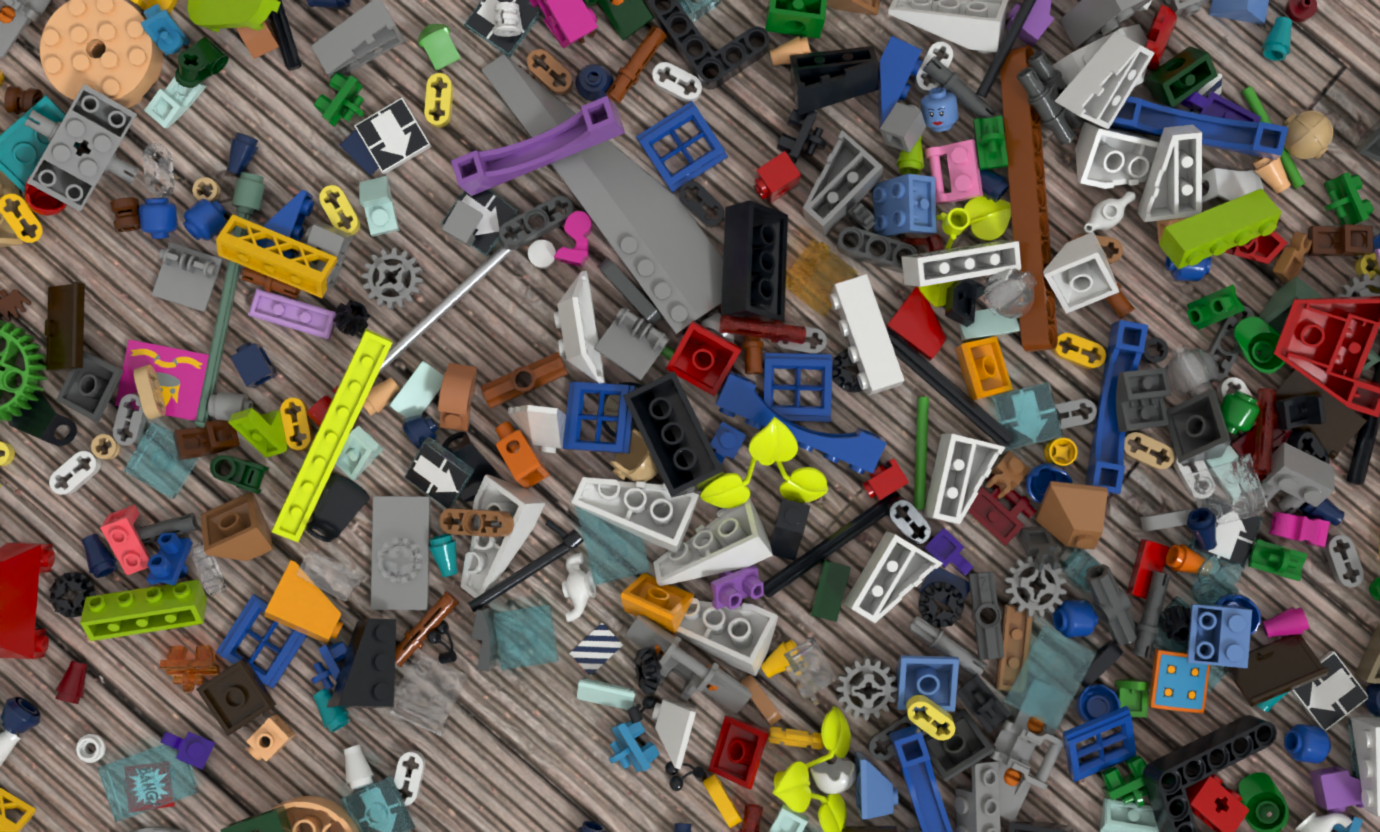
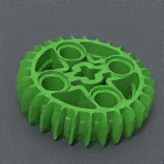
(15, 342)

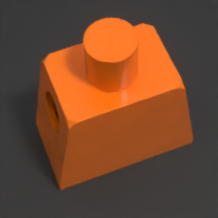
(525, 463)

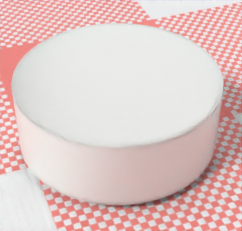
(541, 254)

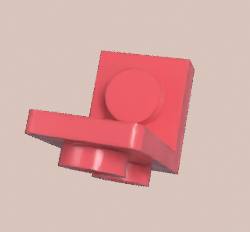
(124, 539)

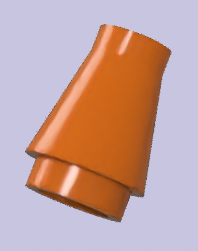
(1184, 559)

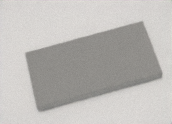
(408, 519)

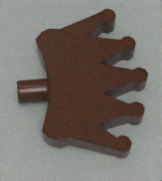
(11, 302)

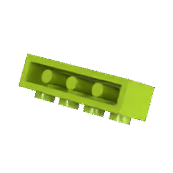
(1220, 228)
(143, 610)

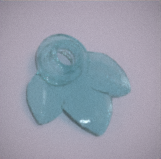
(1215, 581)

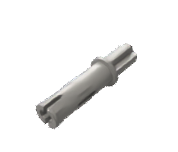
(946, 646)

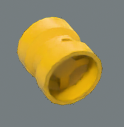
(1065, 450)

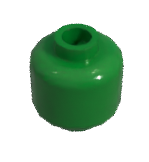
(1239, 411)

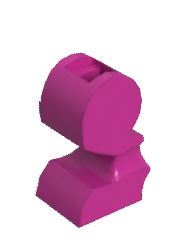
(577, 227)
(1299, 529)

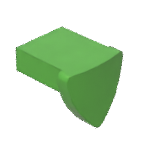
(438, 45)
(1134, 695)

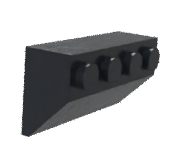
(754, 262)
(673, 435)

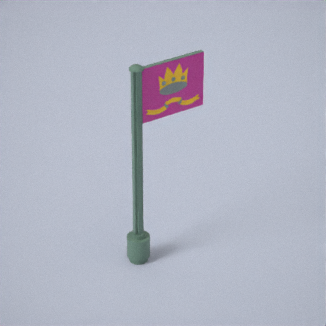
(189, 376)

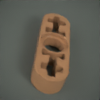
(485, 528)

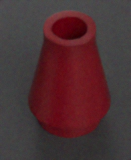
(72, 683)

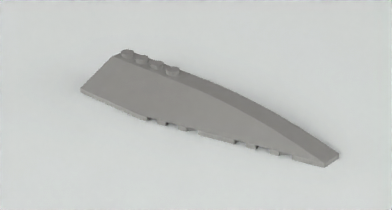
(628, 207)

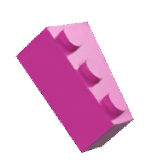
(567, 19)

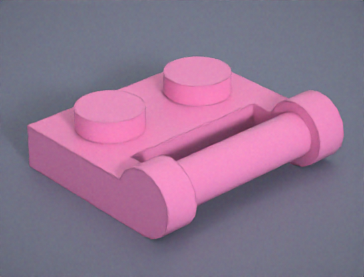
(963, 171)

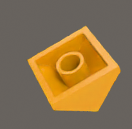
(983, 368)
(660, 604)

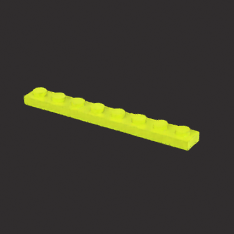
(332, 435)

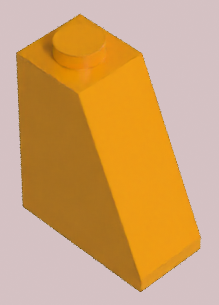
(303, 607)

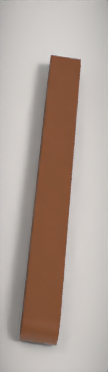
(1028, 200)

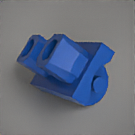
(170, 560)
(331, 656)

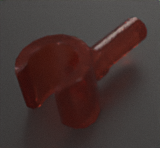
(934, 242)

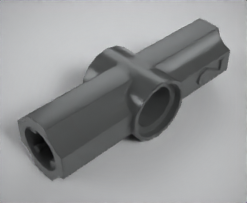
(1111, 604)
(989, 634)

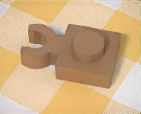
(1291, 260)
(1008, 473)

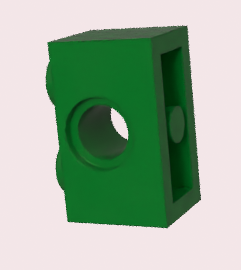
(796, 17)

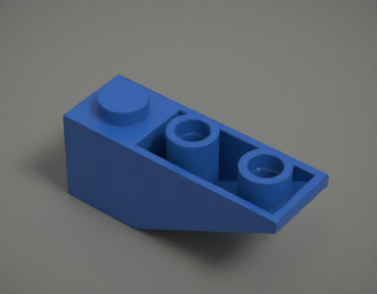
(894, 69)
(290, 221)

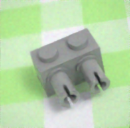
(1300, 476)

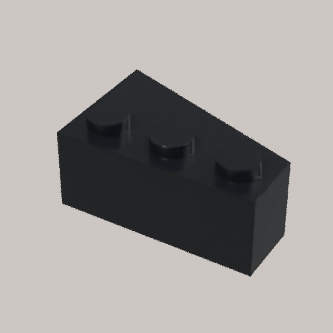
(832, 76)
(369, 667)

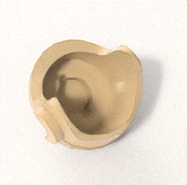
(1308, 134)
(636, 465)

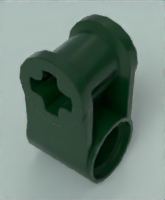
(199, 63)
(244, 473)

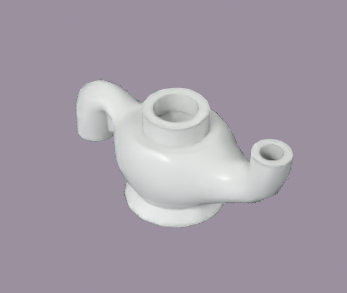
(1108, 213)
(578, 586)
(1323, 823)

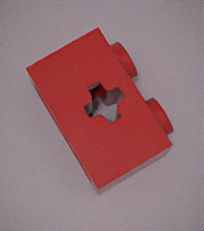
(776, 178)
(1215, 805)

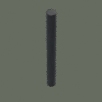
(1005, 48)
(518, 577)

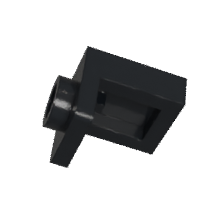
(962, 301)
(1300, 411)

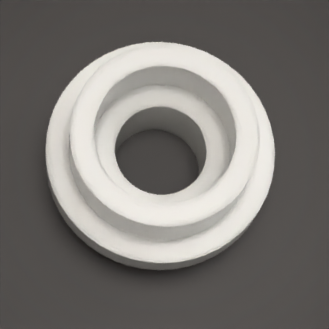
(83, 751)

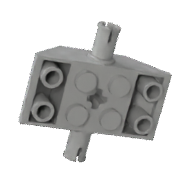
(74, 175)

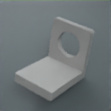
(1187, 7)

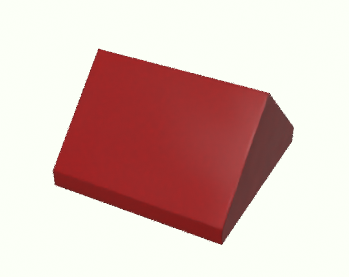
(703, 358)
(738, 751)

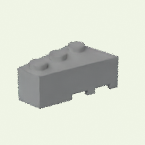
(1096, 18)
(358, 40)
(843, 182)

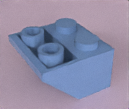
(1219, 635)

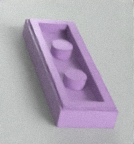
(292, 314)

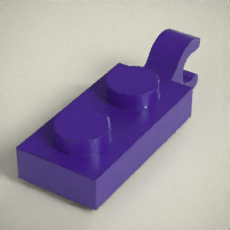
(1217, 106)

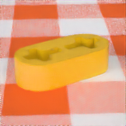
(14, 222)
(1080, 344)
(290, 425)
(722, 800)

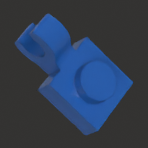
(727, 442)

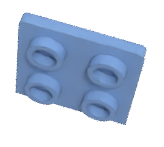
(905, 205)

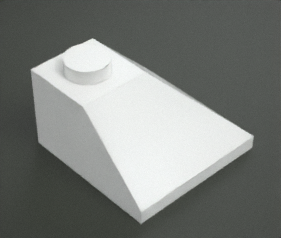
(1081, 274)
(674, 727)

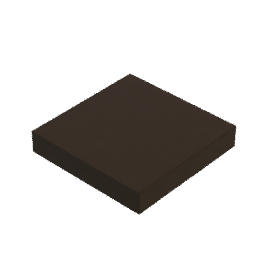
(236, 696)

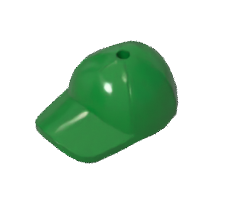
(1256, 335)
(1261, 797)

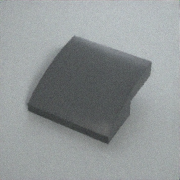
(1141, 399)
(485, 630)

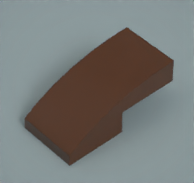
(1341, 241)
(199, 442)

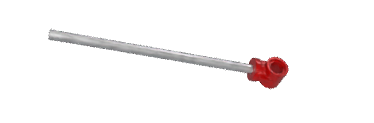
(320, 408)

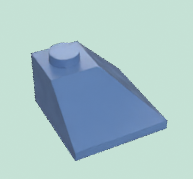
(873, 790)

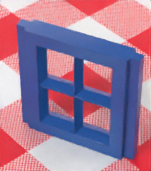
(668, 126)
(798, 362)
(574, 418)
(242, 627)
(1096, 727)

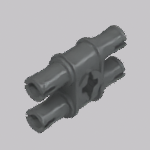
(1043, 87)

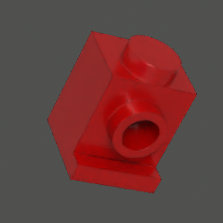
(885, 481)

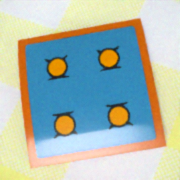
(1178, 683)

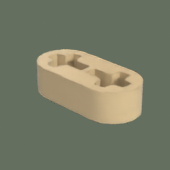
(149, 392)
(1150, 445)

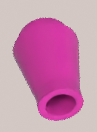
(1289, 622)

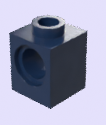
(253, 364)

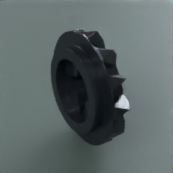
(843, 377)
(76, 582)
(928, 607)
(647, 671)

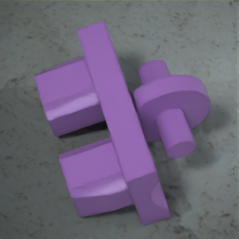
(735, 586)

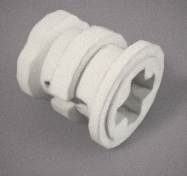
(506, 19)

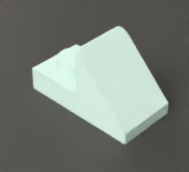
(378, 206)
(358, 453)

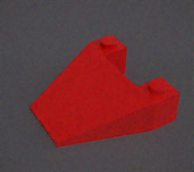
(1330, 345)
(18, 599)

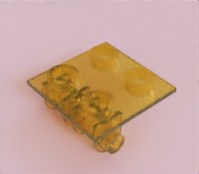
(816, 274)

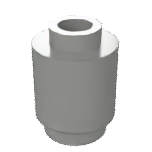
(225, 404)

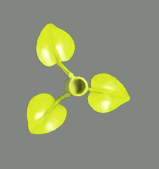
(987, 223)
(768, 446)
(794, 783)

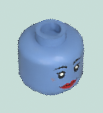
(939, 109)

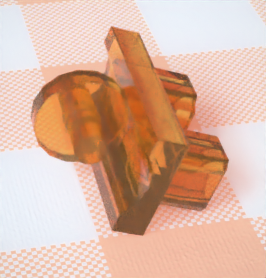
(179, 665)

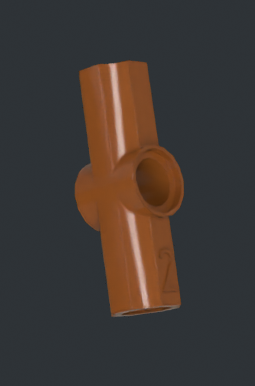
(507, 387)

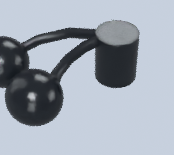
(434, 637)
(634, 713)
(676, 782)

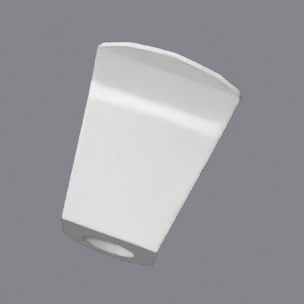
(1230, 183)

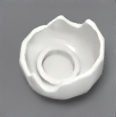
(834, 777)

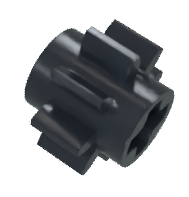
(351, 318)
(1176, 623)

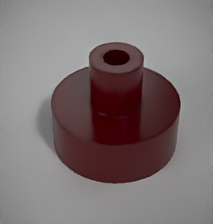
(1301, 9)

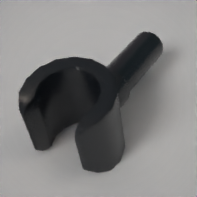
(571, 539)

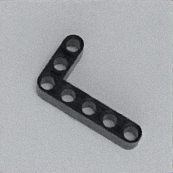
(708, 58)
(1195, 761)

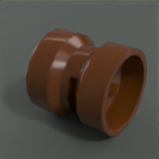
(20, 100)
(125, 214)

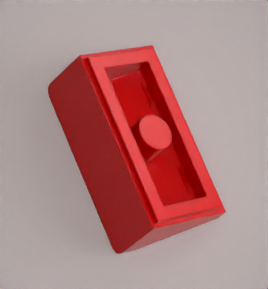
(1149, 558)

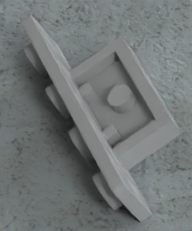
(979, 807)

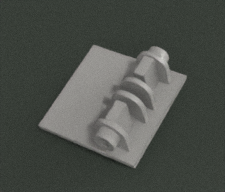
(186, 276)
(632, 343)

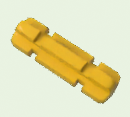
(795, 738)

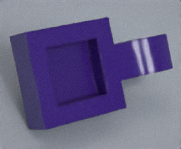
(946, 550)
(192, 749)

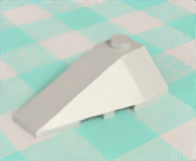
(965, 22)
(1113, 156)
(541, 426)
(639, 509)
(724, 545)
(492, 555)
(734, 636)

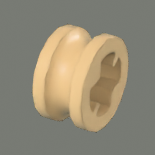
(197, 189)
(98, 441)

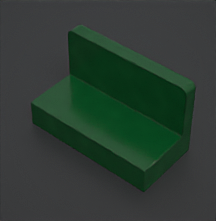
(829, 590)

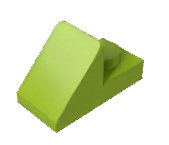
(261, 431)

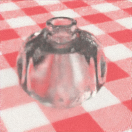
(1010, 293)
(1191, 371)

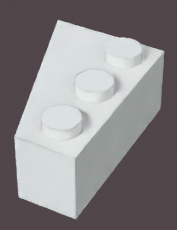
(1106, 80)
(1174, 177)
(957, 476)
(888, 576)
(1367, 745)

